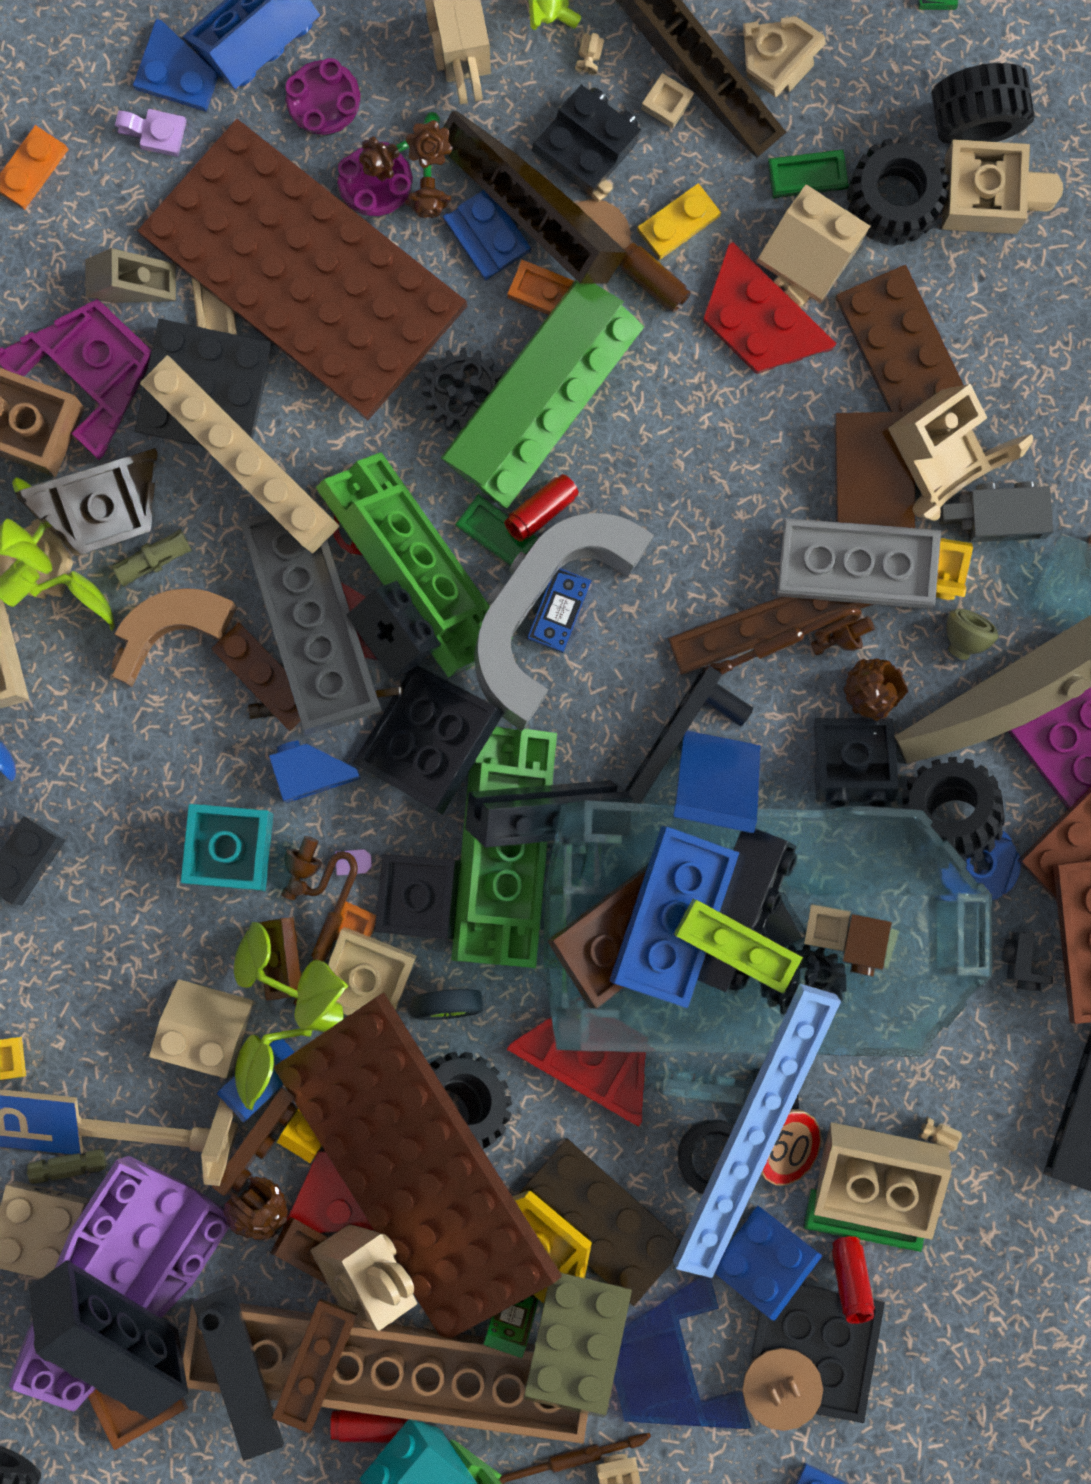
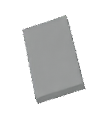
(859, 563)

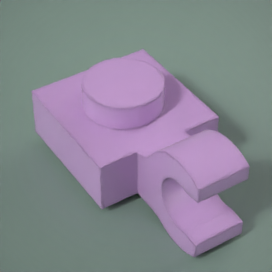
(158, 132)

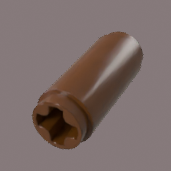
(654, 277)

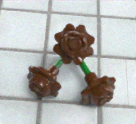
(426, 144)

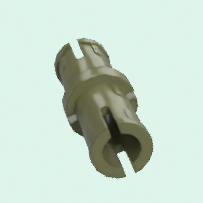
(151, 557)

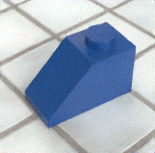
(308, 771)

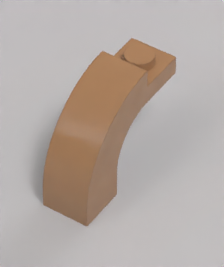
(163, 614)

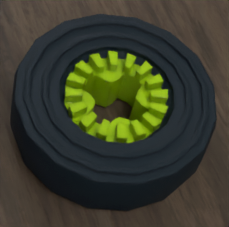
(447, 1004)

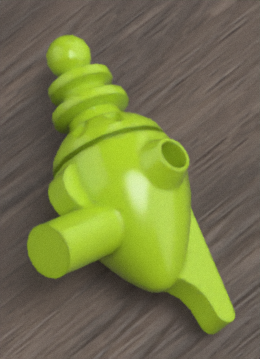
(549, 10)

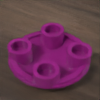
(322, 97)
(367, 193)

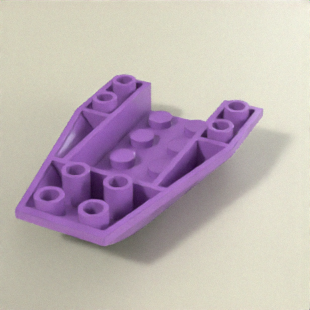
(143, 1239)

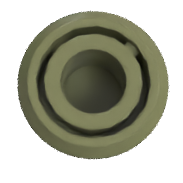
(969, 633)

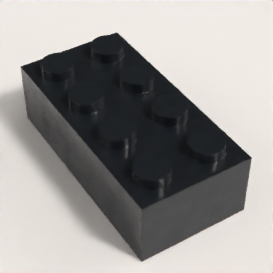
(107, 1340)

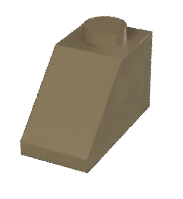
(129, 278)

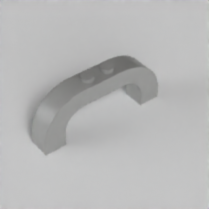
(589, 535)

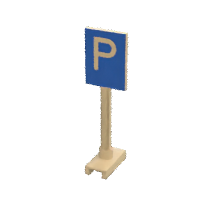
(55, 1126)

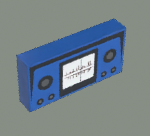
(559, 610)

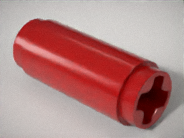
(541, 507)
(853, 1280)
(363, 1427)

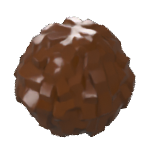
(874, 688)
(257, 1211)

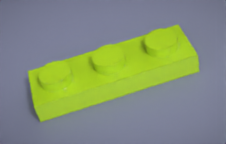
(738, 946)

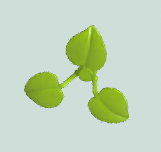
(22, 574)
(314, 1010)

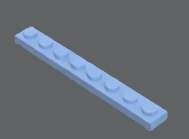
(756, 1130)

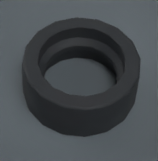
(687, 1146)

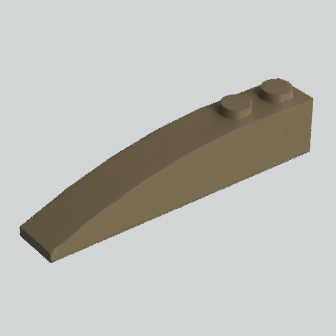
(1006, 699)

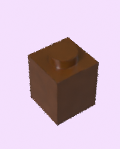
(867, 944)

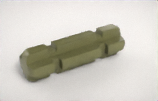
(66, 1166)

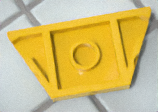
(560, 1239)

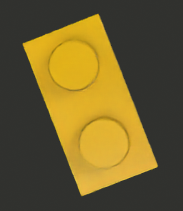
(679, 221)

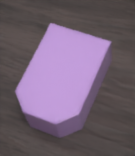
(363, 859)

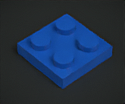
(766, 1263)

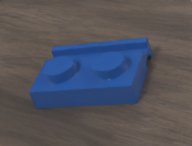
(487, 234)

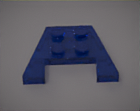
(656, 1372)

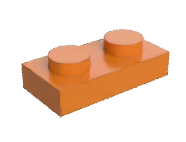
(31, 166)
(538, 287)

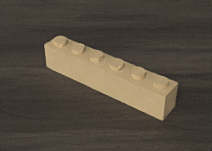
(239, 454)

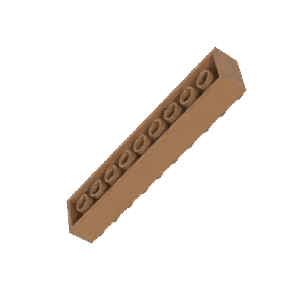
(400, 1375)

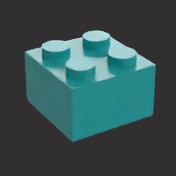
(227, 847)

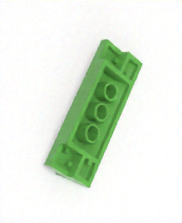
(543, 391)
(408, 549)
(503, 884)

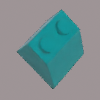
(418, 1456)

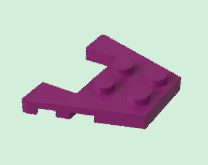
(98, 356)

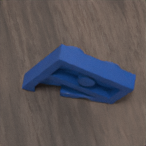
(174, 70)

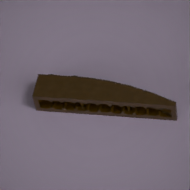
(706, 70)
(534, 203)

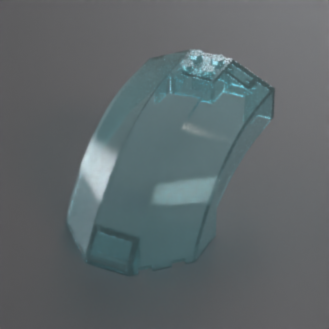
(848, 859)

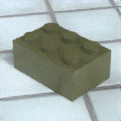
(578, 1345)

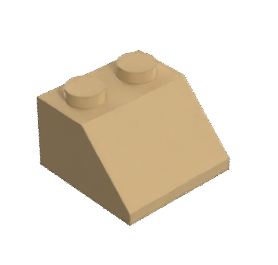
(813, 243)
(202, 1029)

